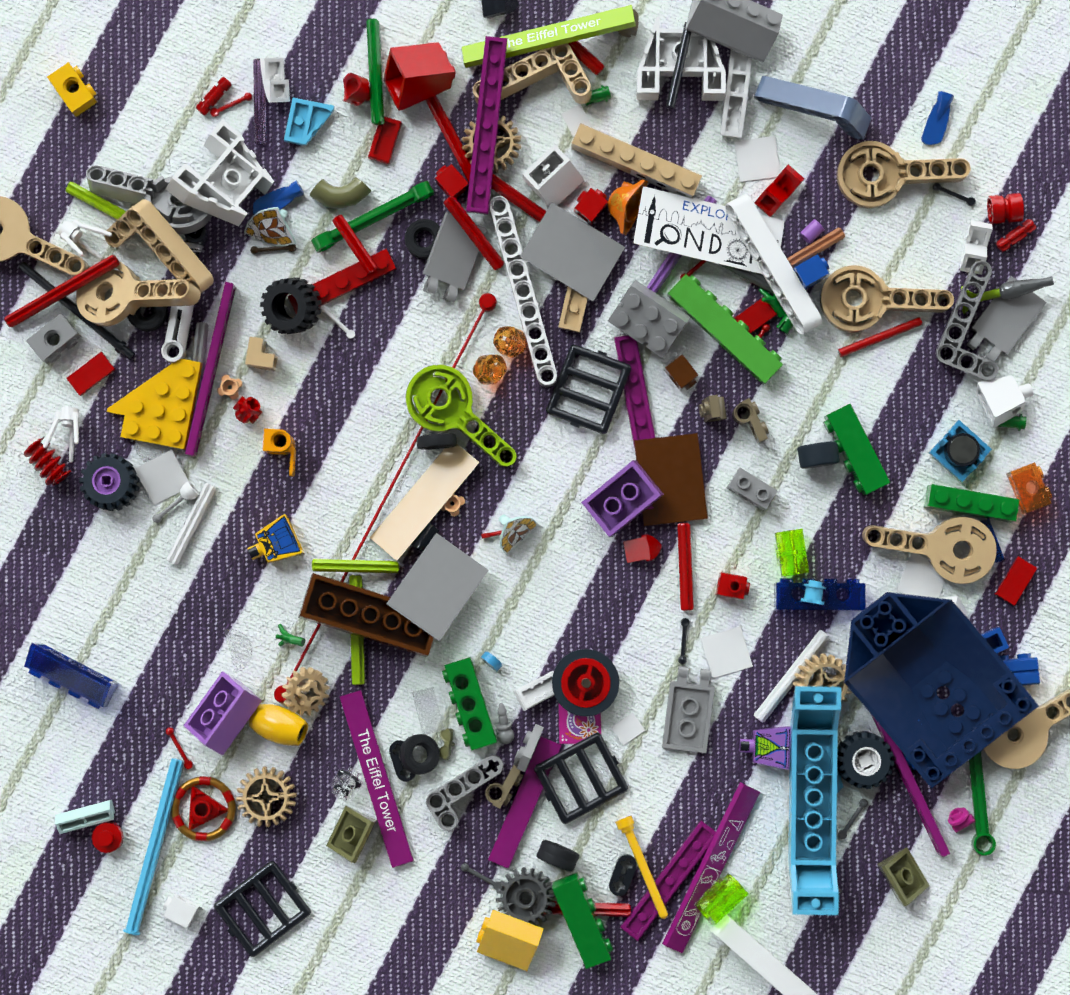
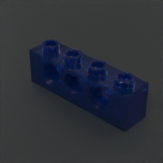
(855, 595)

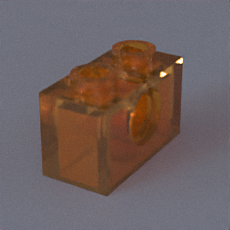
(1018, 480)

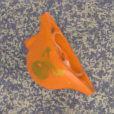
(625, 204)

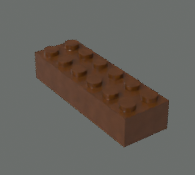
(362, 615)

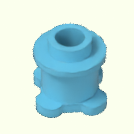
(813, 592)

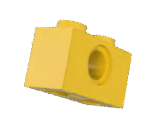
(63, 79)

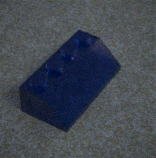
(70, 674)

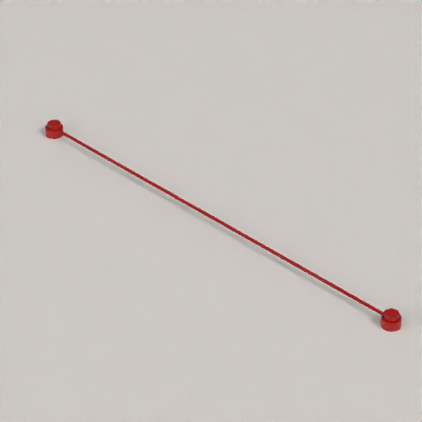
(487, 303)

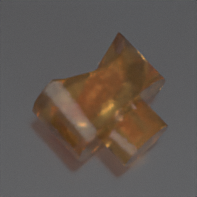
(514, 343)
(487, 371)

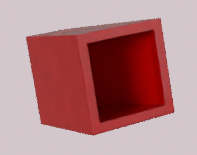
(417, 73)

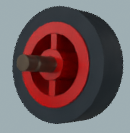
(585, 682)

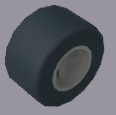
(818, 454)

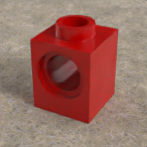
(451, 181)

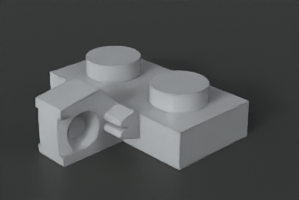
(525, 753)

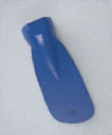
(937, 119)
(278, 198)

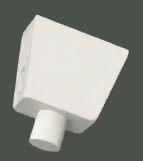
(1002, 398)

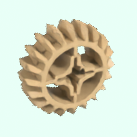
(501, 141)
(816, 667)
(246, 798)

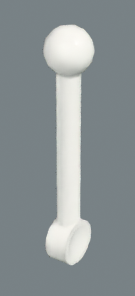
(350, 333)

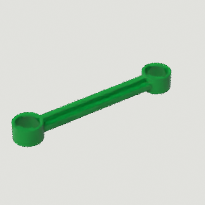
(414, 195)
(979, 804)

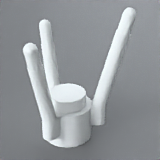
(71, 234)
(69, 418)

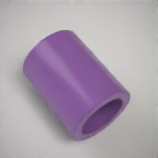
(811, 231)

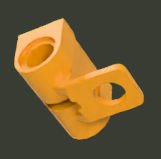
(270, 445)

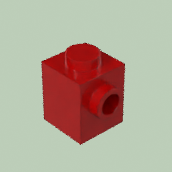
(590, 205)
(732, 586)

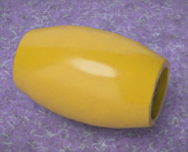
(278, 725)

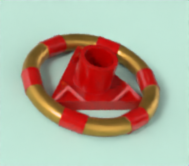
(203, 808)

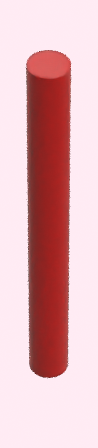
(880, 337)

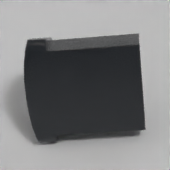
(494, 8)
(425, 537)

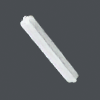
(191, 524)

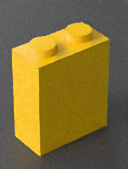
(508, 940)

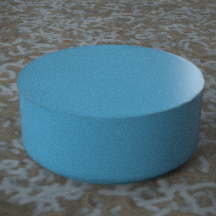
(491, 661)

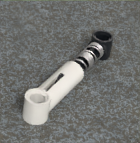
(182, 313)

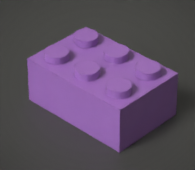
(622, 498)
(222, 713)

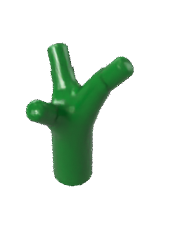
(773, 302)
(287, 638)

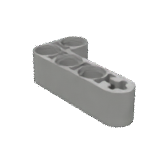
(467, 787)

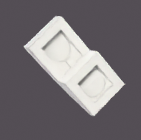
(273, 79)

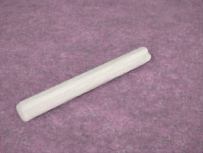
(787, 680)

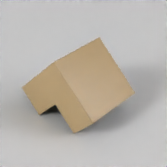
(257, 357)

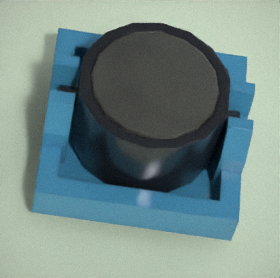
(960, 451)

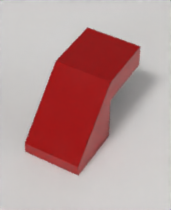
(779, 190)

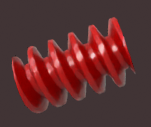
(46, 463)

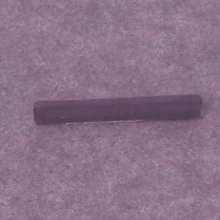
(260, 118)

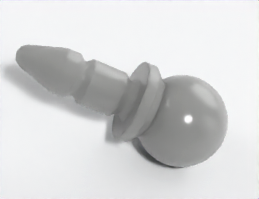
(504, 734)

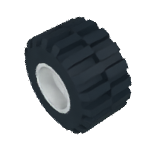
(864, 759)

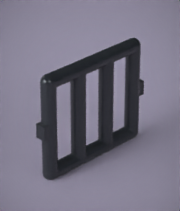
(609, 408)
(603, 796)
(255, 880)

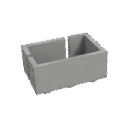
(649, 318)

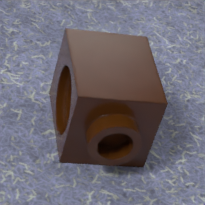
(681, 373)

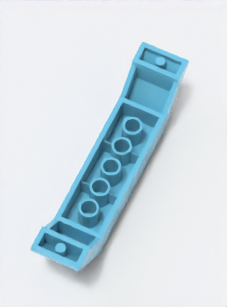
(813, 800)

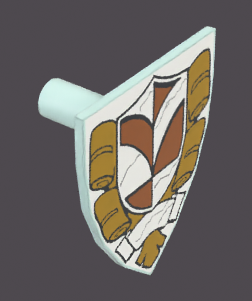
(270, 227)
(515, 531)

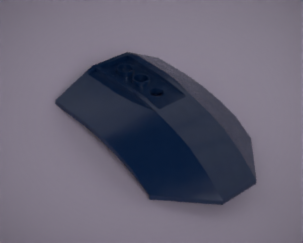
(899, 659)

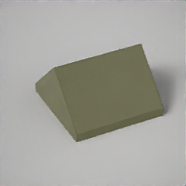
(351, 834)
(903, 876)

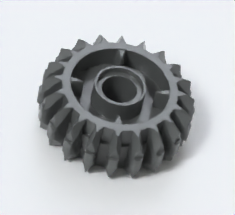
(531, 884)

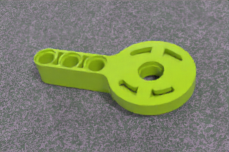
(454, 413)

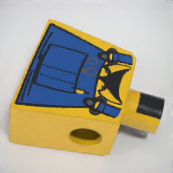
(276, 541)

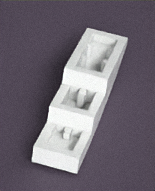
(736, 95)

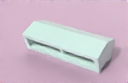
(85, 816)

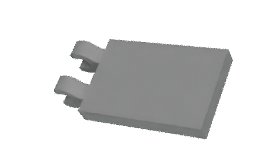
(450, 258)
(1005, 322)
(688, 713)

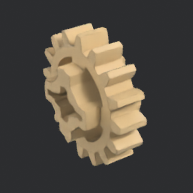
(300, 685)

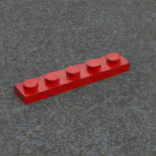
(349, 279)

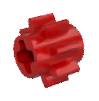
(247, 410)

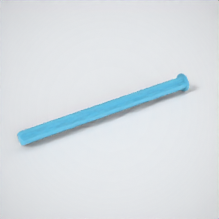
(154, 847)

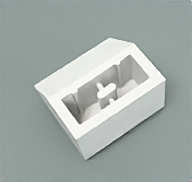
(553, 177)

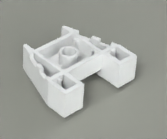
(660, 60)
(226, 181)

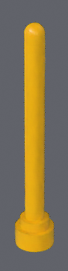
(626, 826)

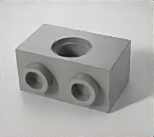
(41, 339)
(751, 489)

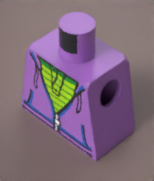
(769, 746)

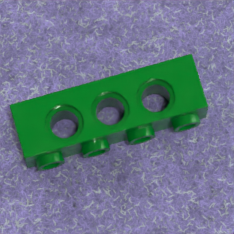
(486, 735)

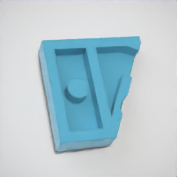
(306, 120)

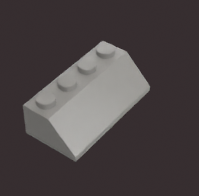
(736, 25)

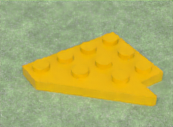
(162, 406)

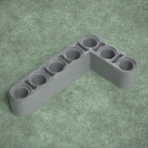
(963, 325)

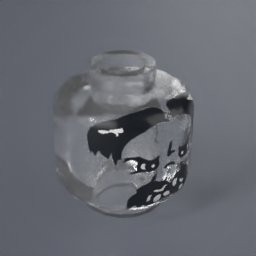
(346, 783)

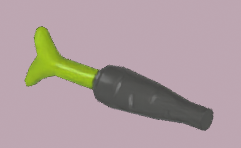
(1012, 289)

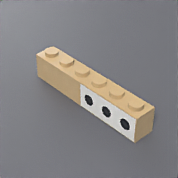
(635, 161)

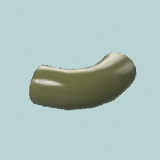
(340, 196)

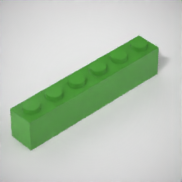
(725, 329)

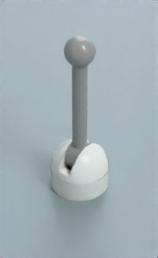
(187, 492)

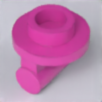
(960, 818)

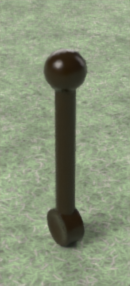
(291, 248)

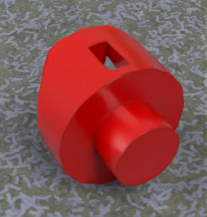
(356, 89)
(107, 837)

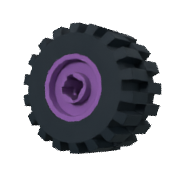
(109, 482)

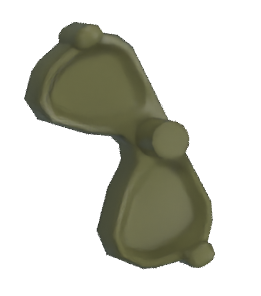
(447, 736)

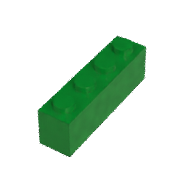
(856, 449)
(971, 503)
(581, 920)

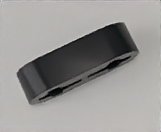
(397, 762)
(627, 876)

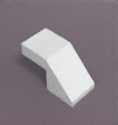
(975, 245)

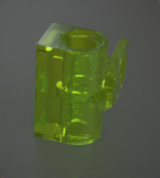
(791, 552)
(721, 899)

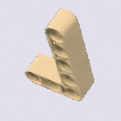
(537, 73)
(164, 242)

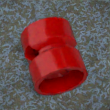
(1008, 208)

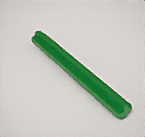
(375, 72)

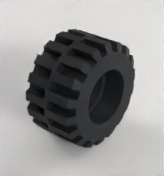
(307, 305)

